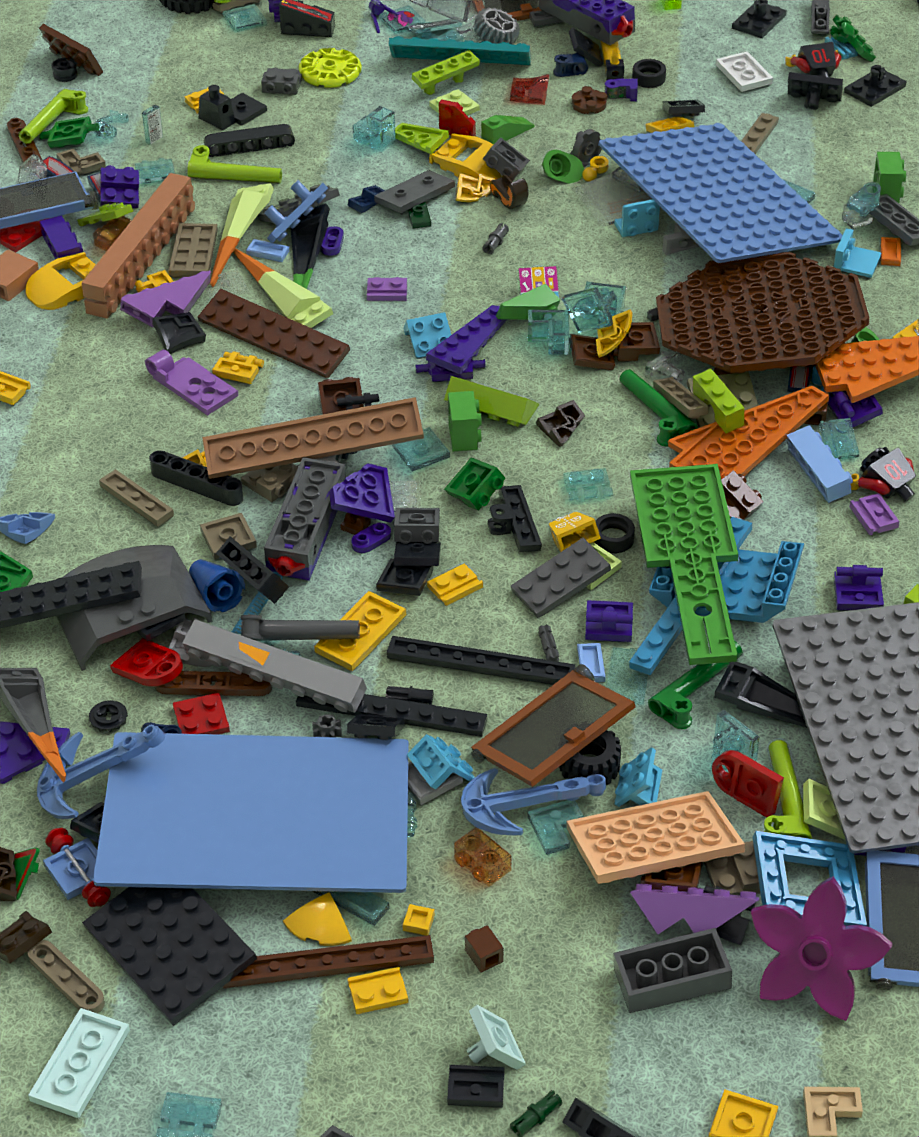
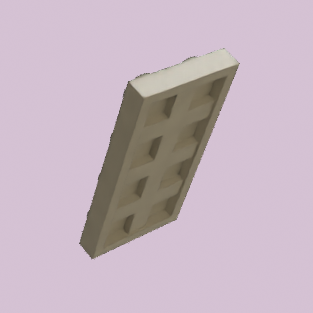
(193, 249)

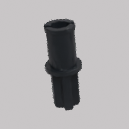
(410, 694)

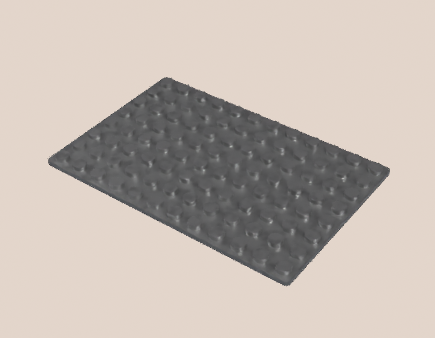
(862, 713)

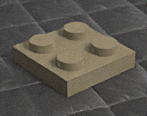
(219, 530)

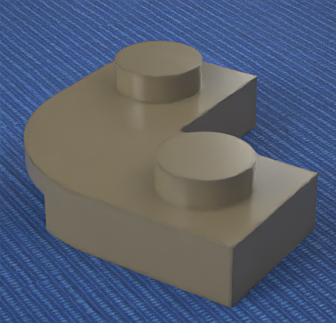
(81, 165)

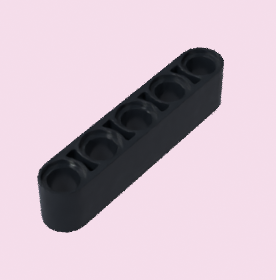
(240, 140)
(195, 478)

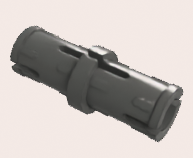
(495, 238)

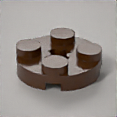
(595, 100)

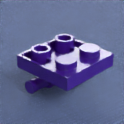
(858, 412)
(858, 587)
(609, 621)

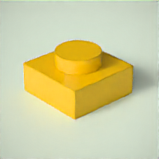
(418, 919)

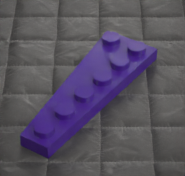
(460, 347)

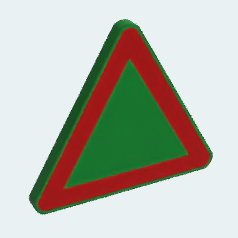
(24, 865)

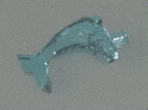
(108, 131)

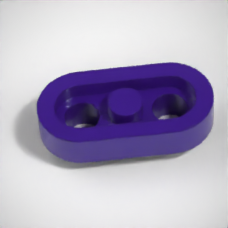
(332, 241)
(371, 537)

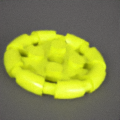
(330, 67)

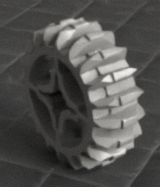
(496, 26)

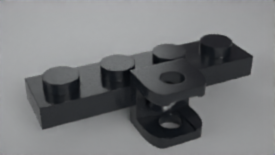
(515, 517)

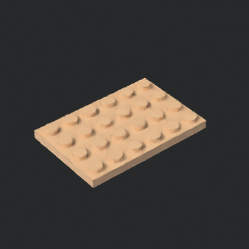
(654, 837)

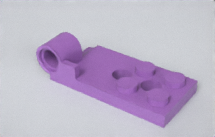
(180, 379)

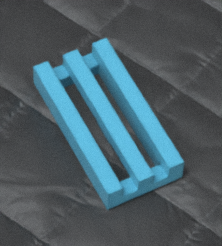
(846, 50)

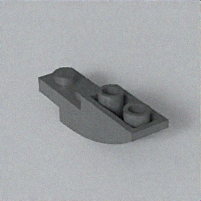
(820, 16)

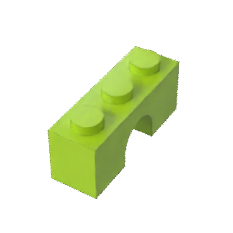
(726, 407)

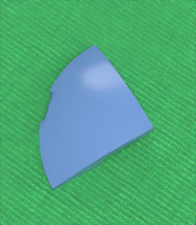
(25, 527)

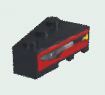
(305, 20)

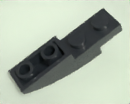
(593, 1123)

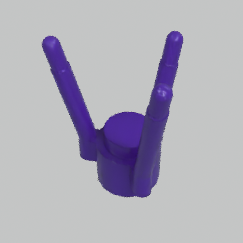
(376, 8)

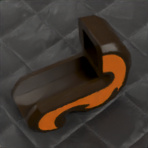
(510, 193)

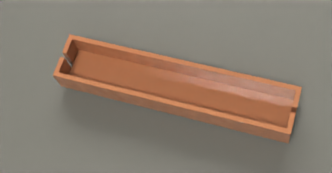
(138, 245)

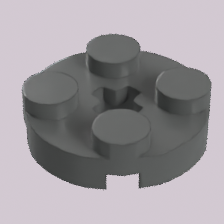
(586, 146)

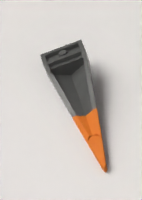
(25, 697)

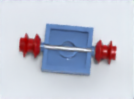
(74, 867)

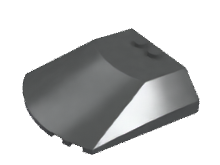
(165, 593)

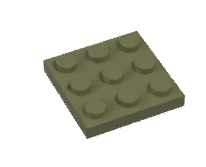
(740, 387)

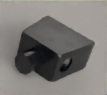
(216, 108)

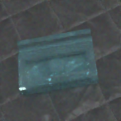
(840, 438)

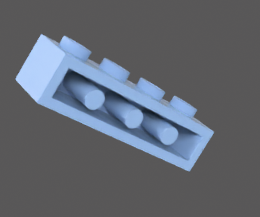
(819, 463)

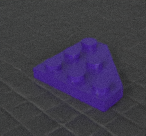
(365, 494)
(19, 752)

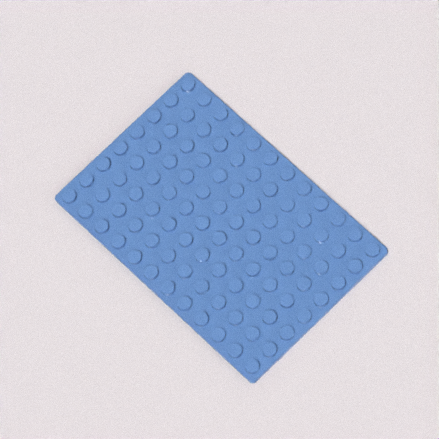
(720, 192)
(257, 814)

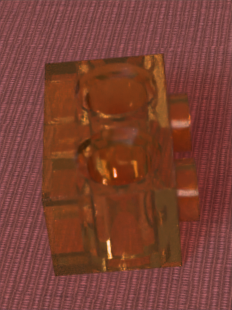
(482, 857)

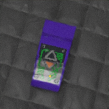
(621, 88)

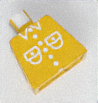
(572, 528)

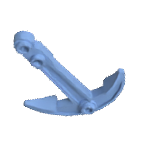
(51, 787)
(479, 806)

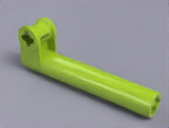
(64, 101)
(202, 167)
(792, 806)

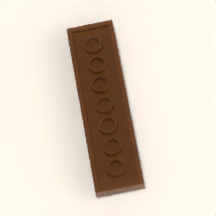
(274, 333)

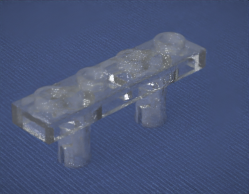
(665, 365)

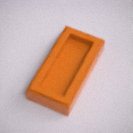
(890, 251)

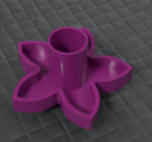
(816, 949)

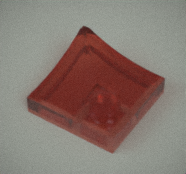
(530, 90)

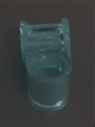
(865, 199)

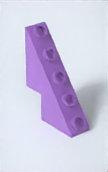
(170, 297)
(698, 908)

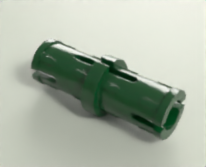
(536, 1113)

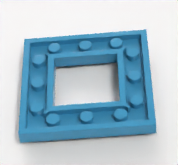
(774, 849)

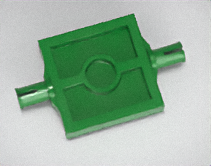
(69, 132)

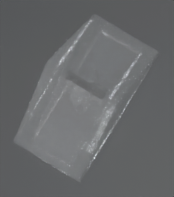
(32, 170)

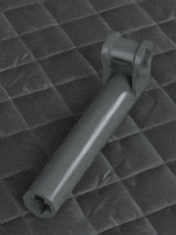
(266, 630)

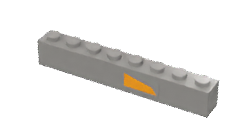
(274, 666)

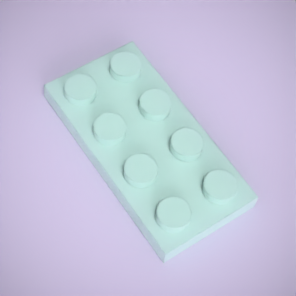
(79, 1063)

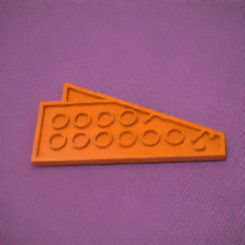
(869, 366)
(748, 445)

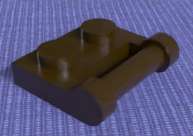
(22, 936)

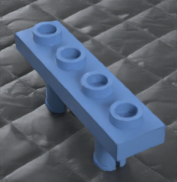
(283, 223)

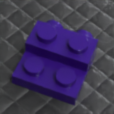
(119, 186)

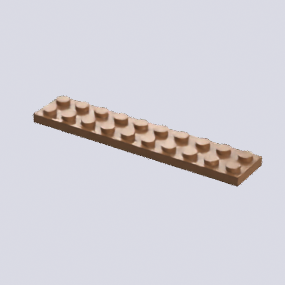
(312, 437)

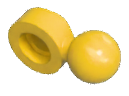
(598, 165)

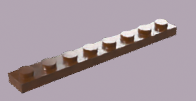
(336, 961)

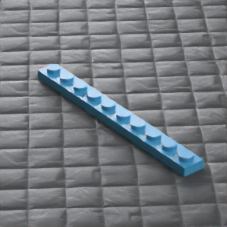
(669, 624)

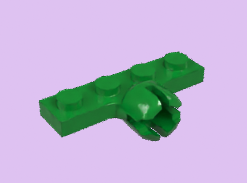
(848, 33)

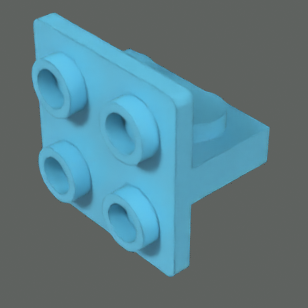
(639, 780)

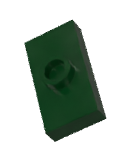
(419, 216)

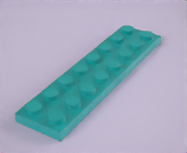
(441, 50)

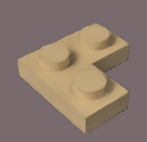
(825, 1104)

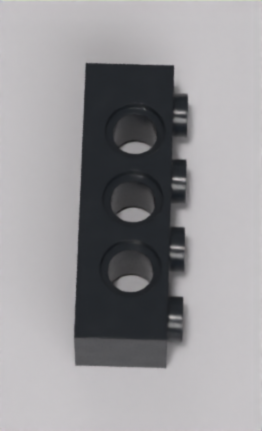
(252, 570)

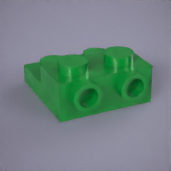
(475, 483)

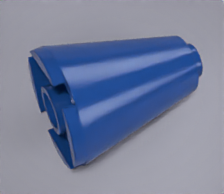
(217, 585)

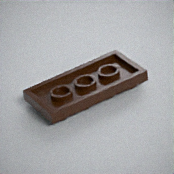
(70, 48)

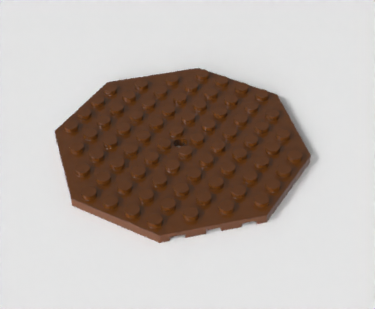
(721, 322)

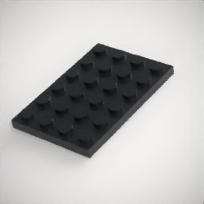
(170, 946)

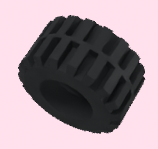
(606, 763)

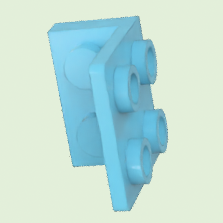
(638, 218)
(855, 259)
(427, 332)
(438, 761)

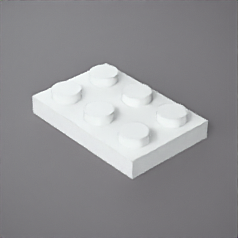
(744, 71)

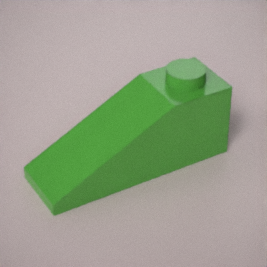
(503, 127)
(536, 299)

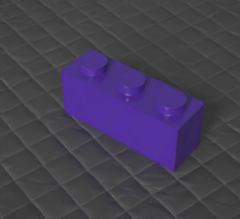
(59, 237)

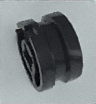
(64, 69)

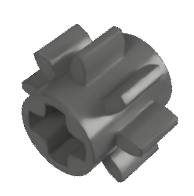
(327, 727)

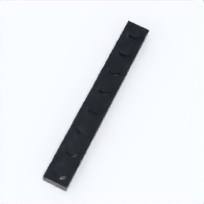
(477, 660)
(415, 713)

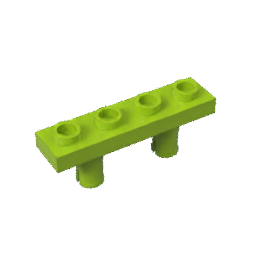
(451, 67)

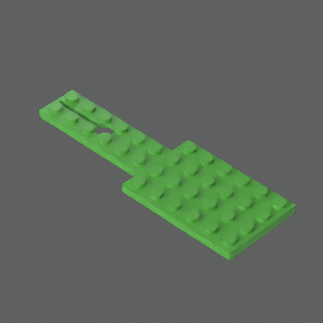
(690, 529)

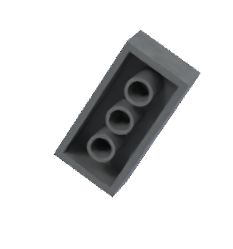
(672, 970)

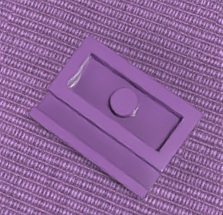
(387, 289)
(874, 514)

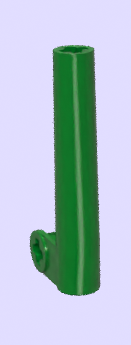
(673, 420)
(672, 701)

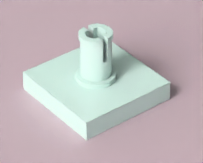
(495, 1039)

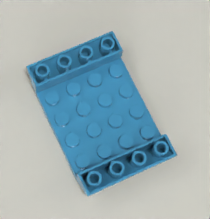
(752, 586)

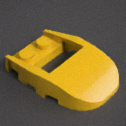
(471, 166)
(50, 289)

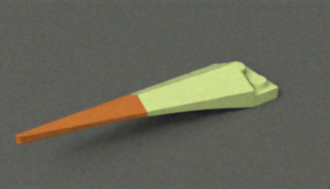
(241, 214)
(289, 297)

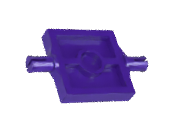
(441, 374)

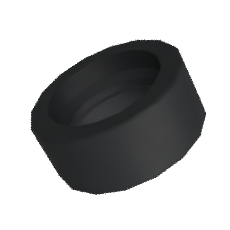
(649, 80)
(616, 521)

